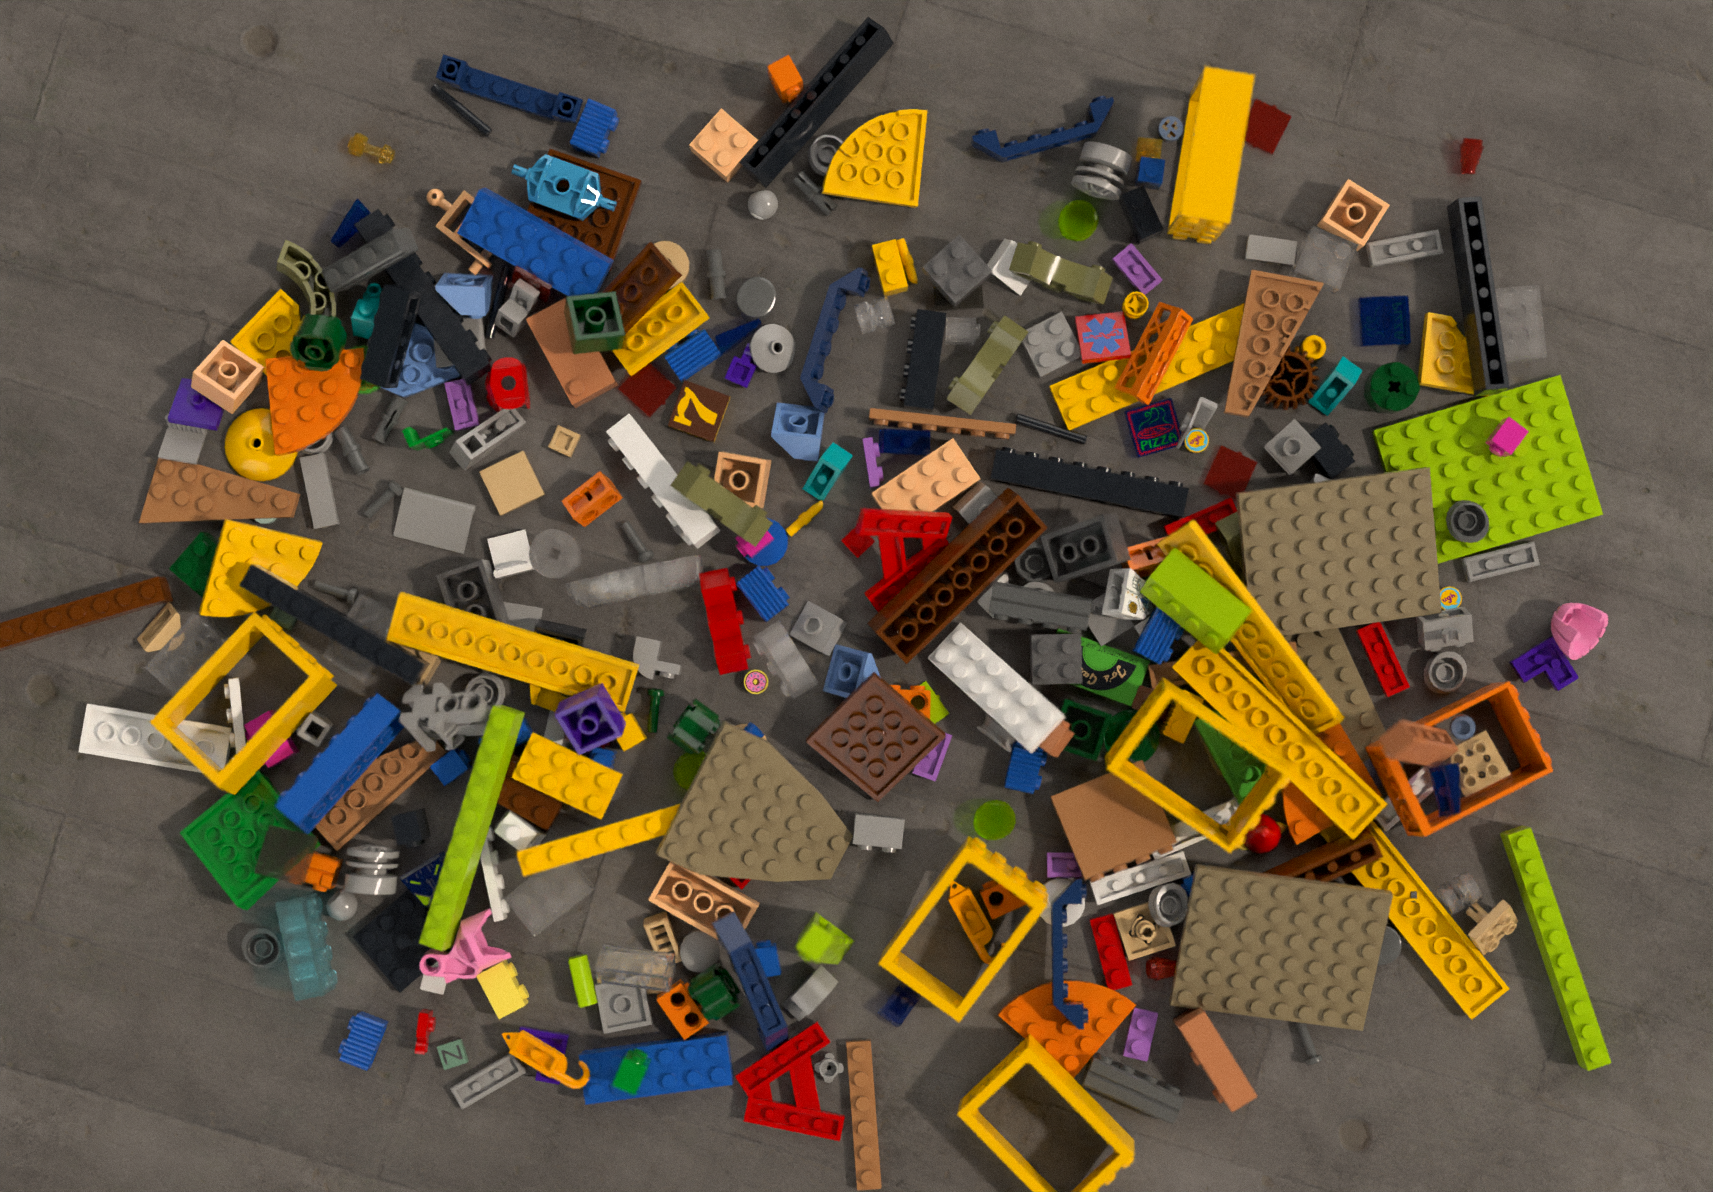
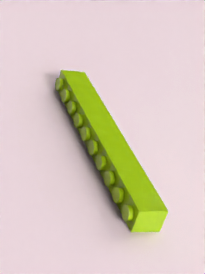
(472, 827)
(1555, 948)

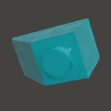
(1335, 386)
(827, 471)

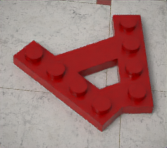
(891, 528)
(806, 1115)

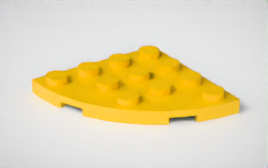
(881, 160)
(248, 544)

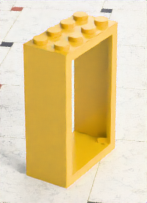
(1210, 155)
(274, 732)
(1246, 816)
(922, 981)
(1033, 1053)

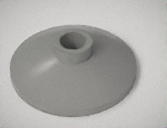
(763, 350)

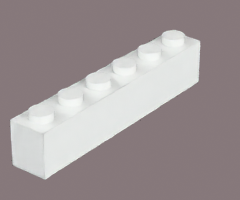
(658, 475)

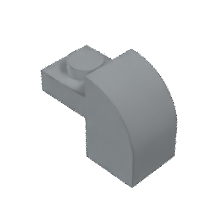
(518, 308)
(647, 655)
(315, 728)
(810, 993)

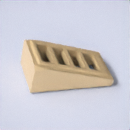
(657, 920)

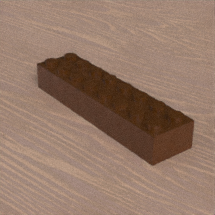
(957, 575)

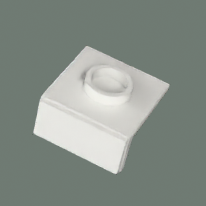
(1001, 263)
(510, 554)

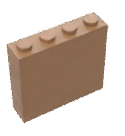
(1111, 825)

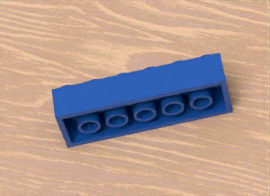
(534, 245)
(341, 763)
(675, 1067)

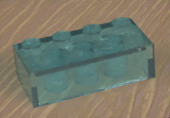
(306, 946)

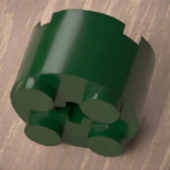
(318, 341)
(1405, 388)
(693, 727)
(715, 992)

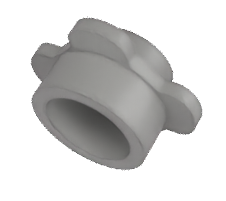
(836, 1067)

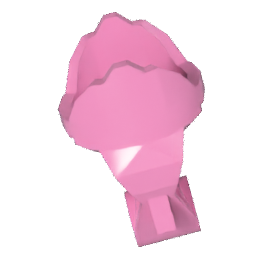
(469, 952)

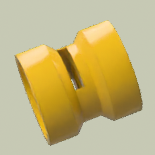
(1138, 303)

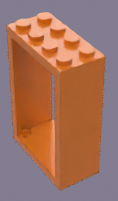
(1522, 737)

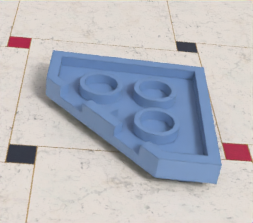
(420, 367)

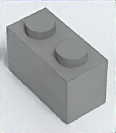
(878, 832)

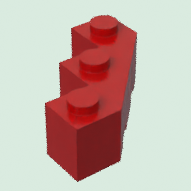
(724, 621)

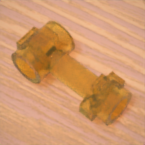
(358, 145)

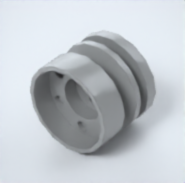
(1101, 170)
(371, 870)

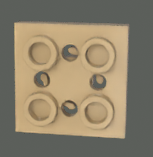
(1475, 763)
(1491, 926)
(1135, 946)

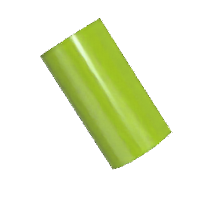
(582, 980)

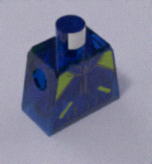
(424, 878)

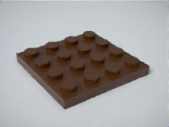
(603, 227)
(875, 737)

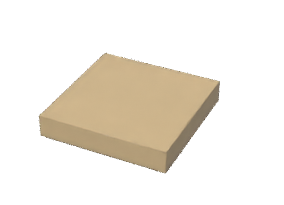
(512, 483)

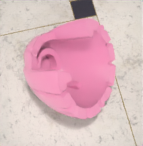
(1577, 628)

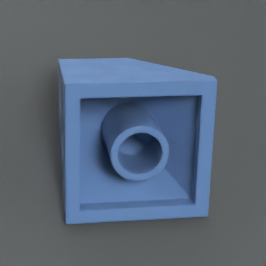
(467, 293)
(798, 430)
(848, 670)

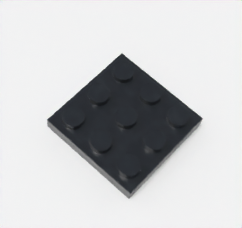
(394, 940)

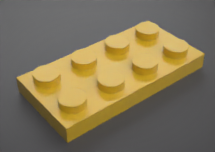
(660, 328)
(567, 775)

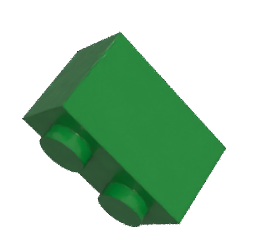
(632, 1071)

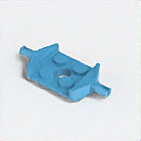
(581, 197)

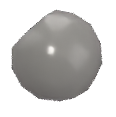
(763, 204)
(342, 905)

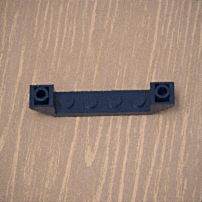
(508, 92)
(988, 141)
(856, 284)
(1070, 895)
(753, 980)

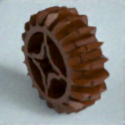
(1288, 388)

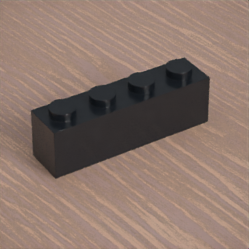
(390, 336)
(924, 360)

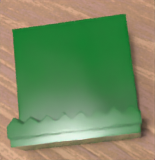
(428, 442)

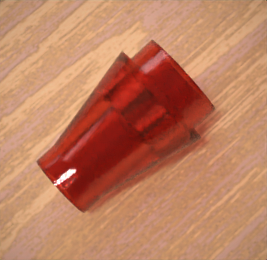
(1470, 154)
(1160, 968)

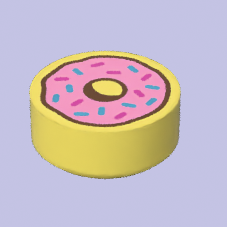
(756, 681)

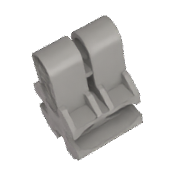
(449, 721)

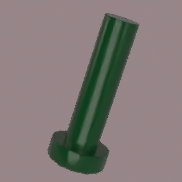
(654, 708)

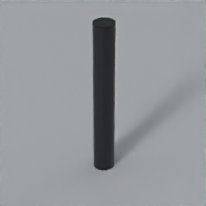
(461, 110)
(498, 301)
(1051, 428)

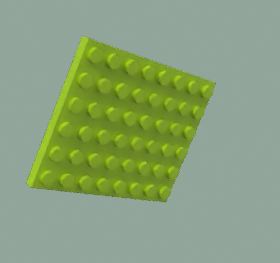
(1523, 494)

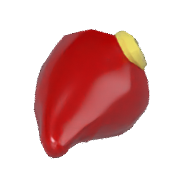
(1264, 835)

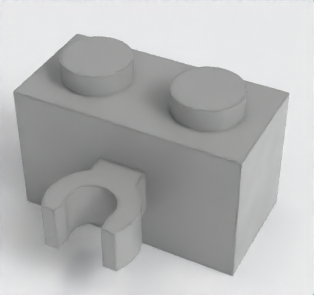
(1445, 629)

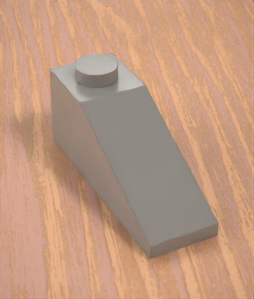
(486, 437)

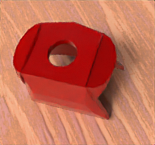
(507, 399)

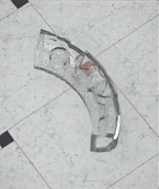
(636, 582)

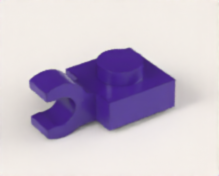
(741, 369)

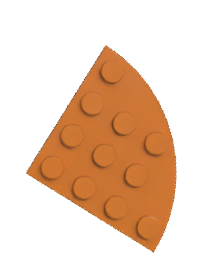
(310, 402)
(1301, 814)
(1068, 1045)

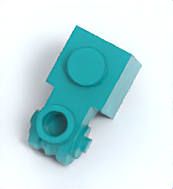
(365, 311)

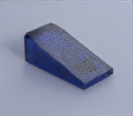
(347, 229)
(730, 339)
(904, 442)
(1446, 788)
(899, 1004)

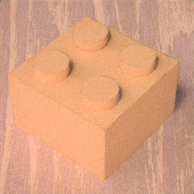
(723, 145)
(1353, 214)
(227, 376)
(744, 476)

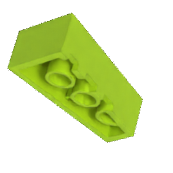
(823, 941)

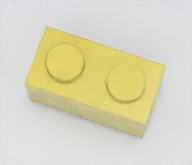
(503, 988)

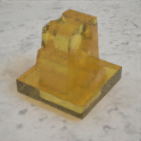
(1148, 148)

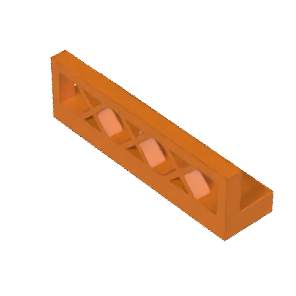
(1158, 353)

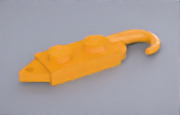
(971, 919)
(543, 1058)

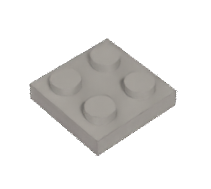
(1051, 344)
(622, 1007)

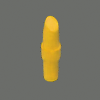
(907, 260)
(804, 518)

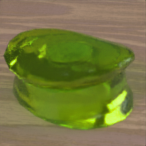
(1078, 220)
(686, 768)
(994, 820)

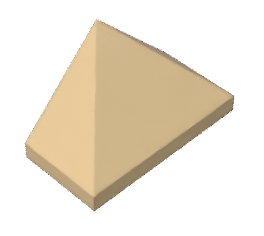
(160, 629)

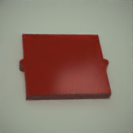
(1265, 126)
(540, 285)
(648, 389)
(1230, 472)

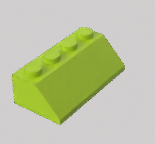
(1195, 601)

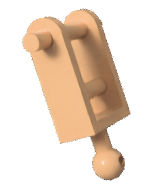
(450, 216)

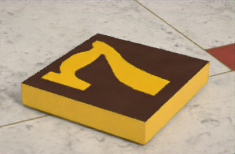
(699, 411)

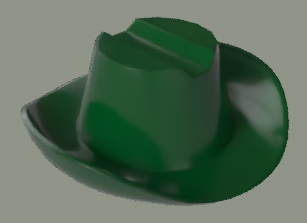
(1147, 745)

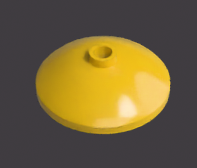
(253, 462)

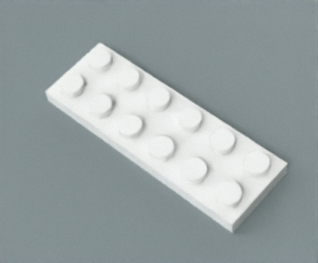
(996, 687)
(133, 738)

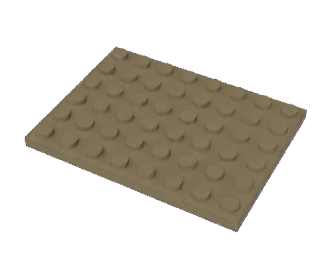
(1341, 550)
(1280, 947)

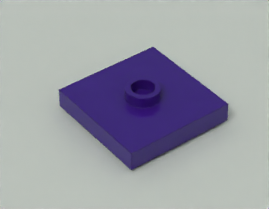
(194, 409)

